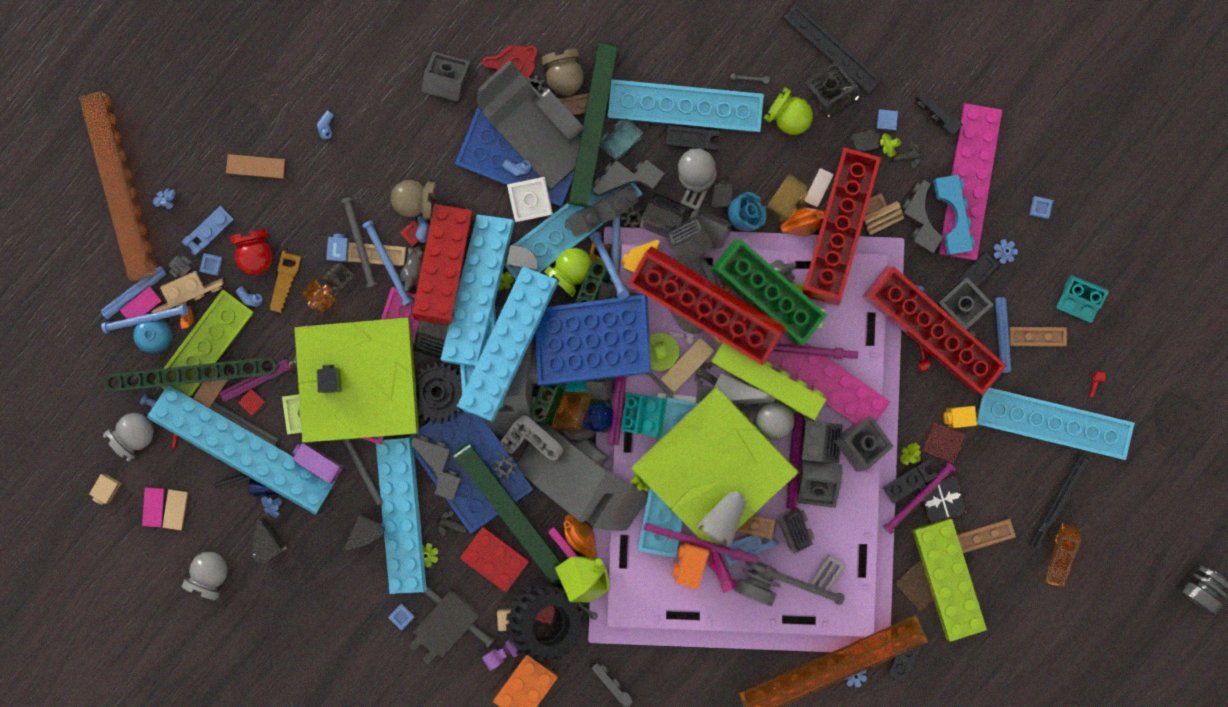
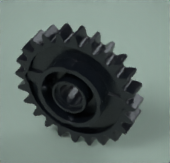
(428, 383)

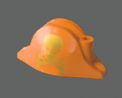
(804, 222)
(579, 536)

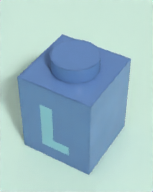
(337, 248)

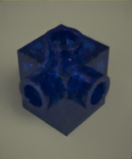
(598, 417)

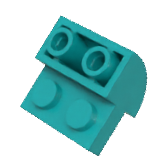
(1081, 298)
(643, 414)

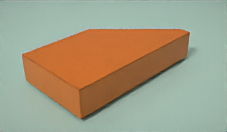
(187, 320)

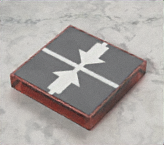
(944, 501)

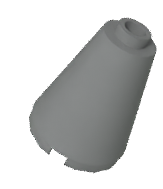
(724, 518)

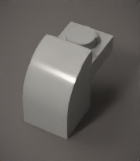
(521, 258)

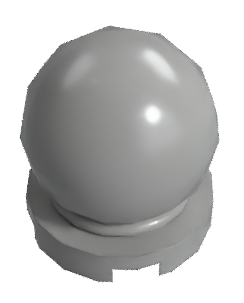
(697, 170)
(775, 420)
(131, 433)
(206, 573)

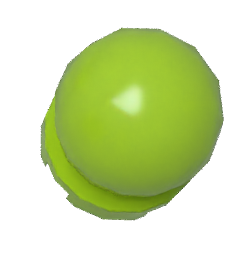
(791, 114)
(570, 269)

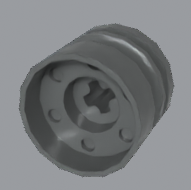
(757, 586)
(1207, 591)

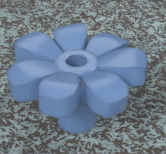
(164, 198)
(1002, 254)
(271, 506)
(856, 680)

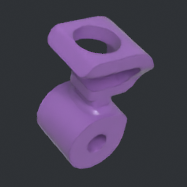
(496, 657)

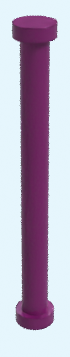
(919, 498)

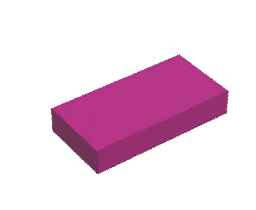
(142, 304)
(153, 507)
(560, 540)

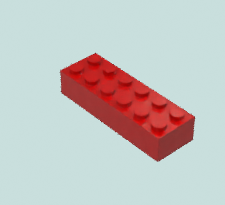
(442, 264)

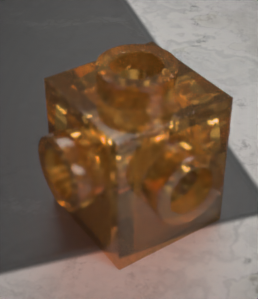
(318, 296)

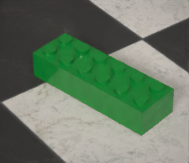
(768, 291)

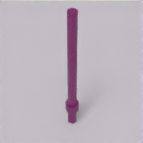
(837, 353)
(737, 554)

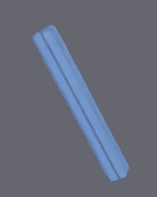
(131, 293)
(1003, 333)

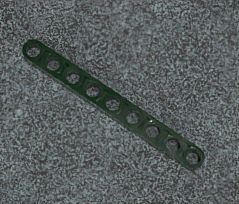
(593, 124)
(182, 374)
(557, 390)
(509, 511)

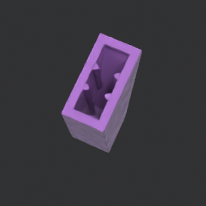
(317, 462)

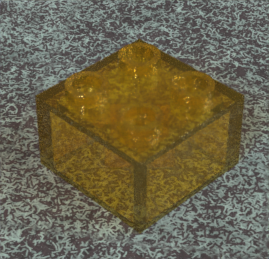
(787, 196)

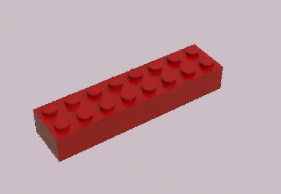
(841, 226)
(706, 305)
(934, 330)

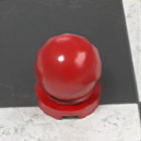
(252, 252)

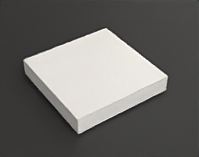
(530, 199)

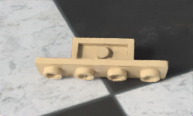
(184, 289)

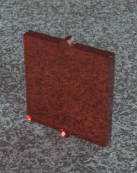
(943, 442)

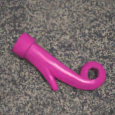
(721, 571)

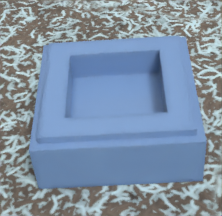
(887, 120)
(1041, 207)
(211, 264)
(401, 616)

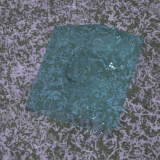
(620, 140)

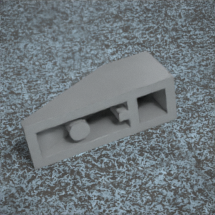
(740, 392)

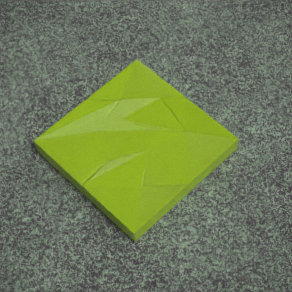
(375, 380)
(708, 457)

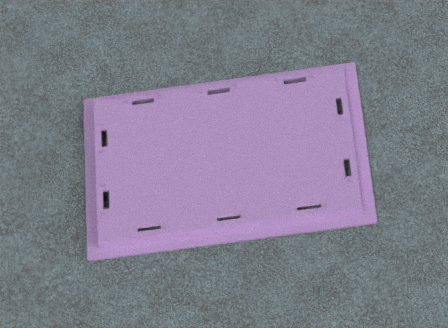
(644, 591)

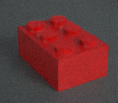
(494, 559)

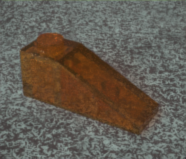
(1063, 554)

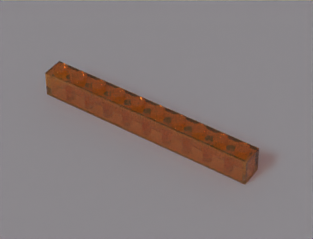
(117, 187)
(836, 665)

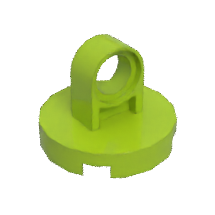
(663, 351)

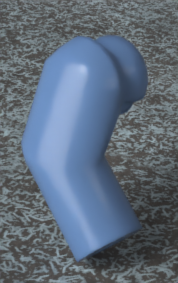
(323, 125)
(517, 169)
(423, 229)
(249, 299)

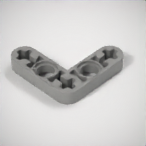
(547, 446)

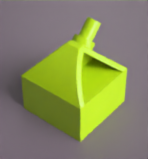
(583, 578)

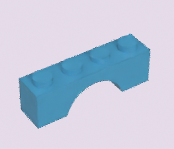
(950, 191)

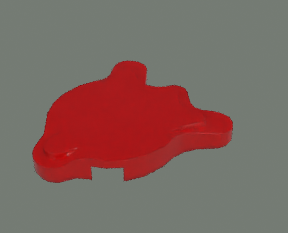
(521, 57)

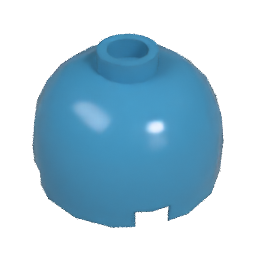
(747, 212)
(153, 336)

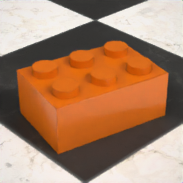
(690, 565)
(526, 684)

